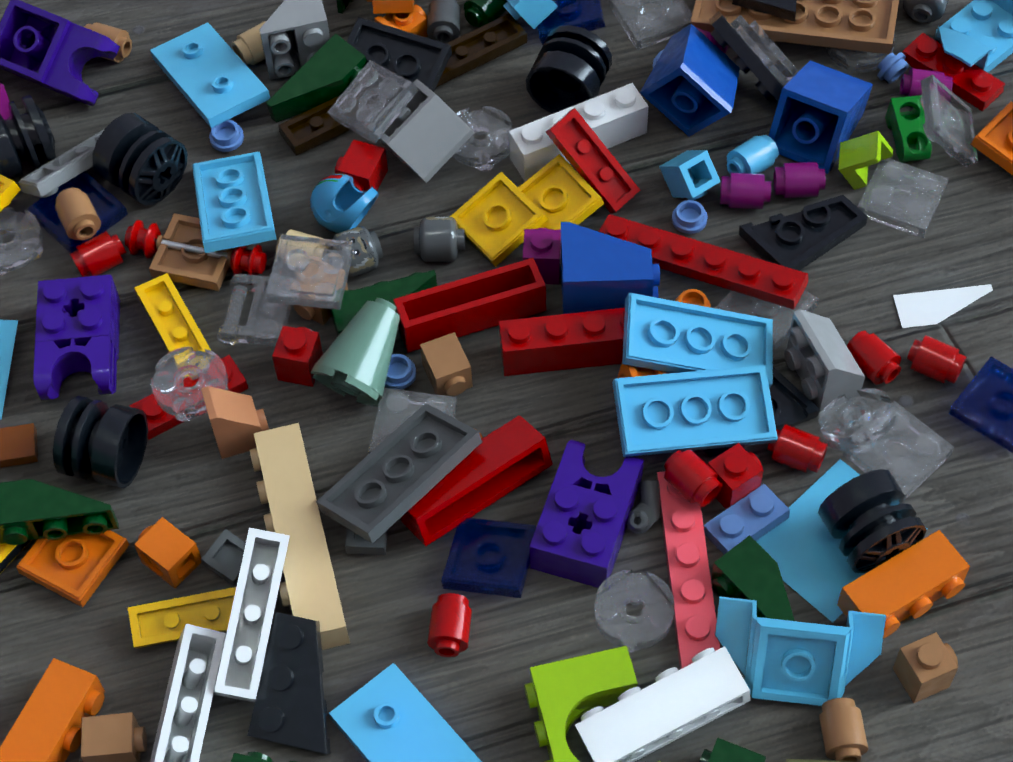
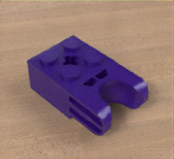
(50, 50)
(76, 333)
(584, 519)

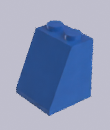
(692, 81)
(817, 114)
(603, 270)

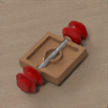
(183, 254)

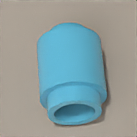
(753, 155)

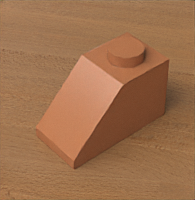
(233, 420)

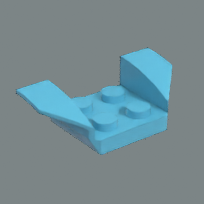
(979, 33)
(797, 658)

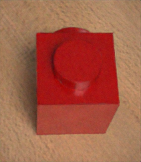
(365, 164)
(296, 355)
(738, 472)

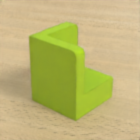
(859, 153)

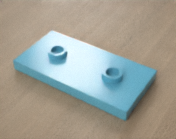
(210, 75)
(233, 202)
(693, 337)
(694, 410)
(397, 724)

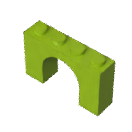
(570, 689)

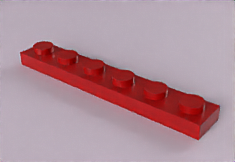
(713, 263)

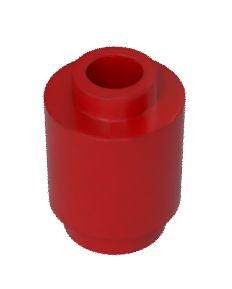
(98, 254)
(874, 357)
(936, 359)
(798, 449)
(692, 477)
(450, 625)

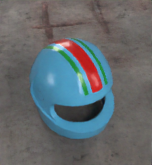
(339, 203)

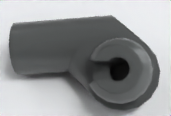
(648, 510)

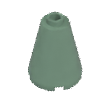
(361, 354)

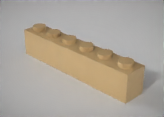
(294, 512)

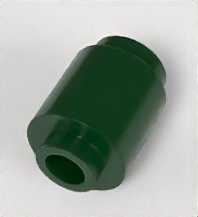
(483, 11)

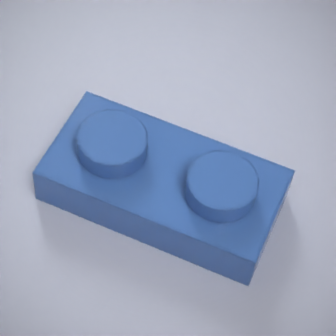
(750, 516)

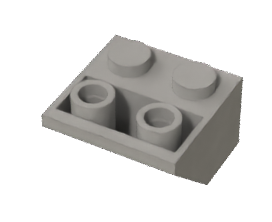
(293, 36)
(426, 133)
(821, 359)

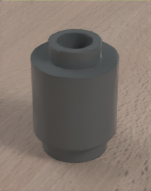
(443, 20)

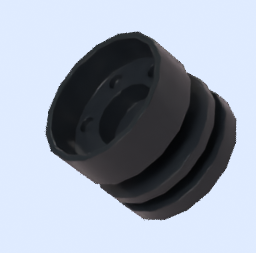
(568, 68)
(24, 137)
(139, 158)
(100, 441)
(871, 520)

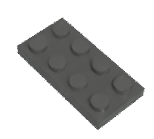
(399, 472)

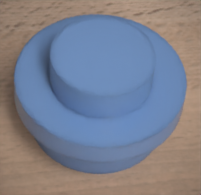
(892, 67)
(226, 136)
(689, 217)
(401, 372)

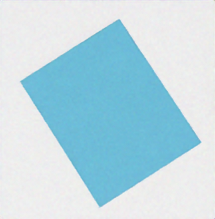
(806, 549)

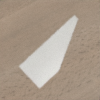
(937, 305)

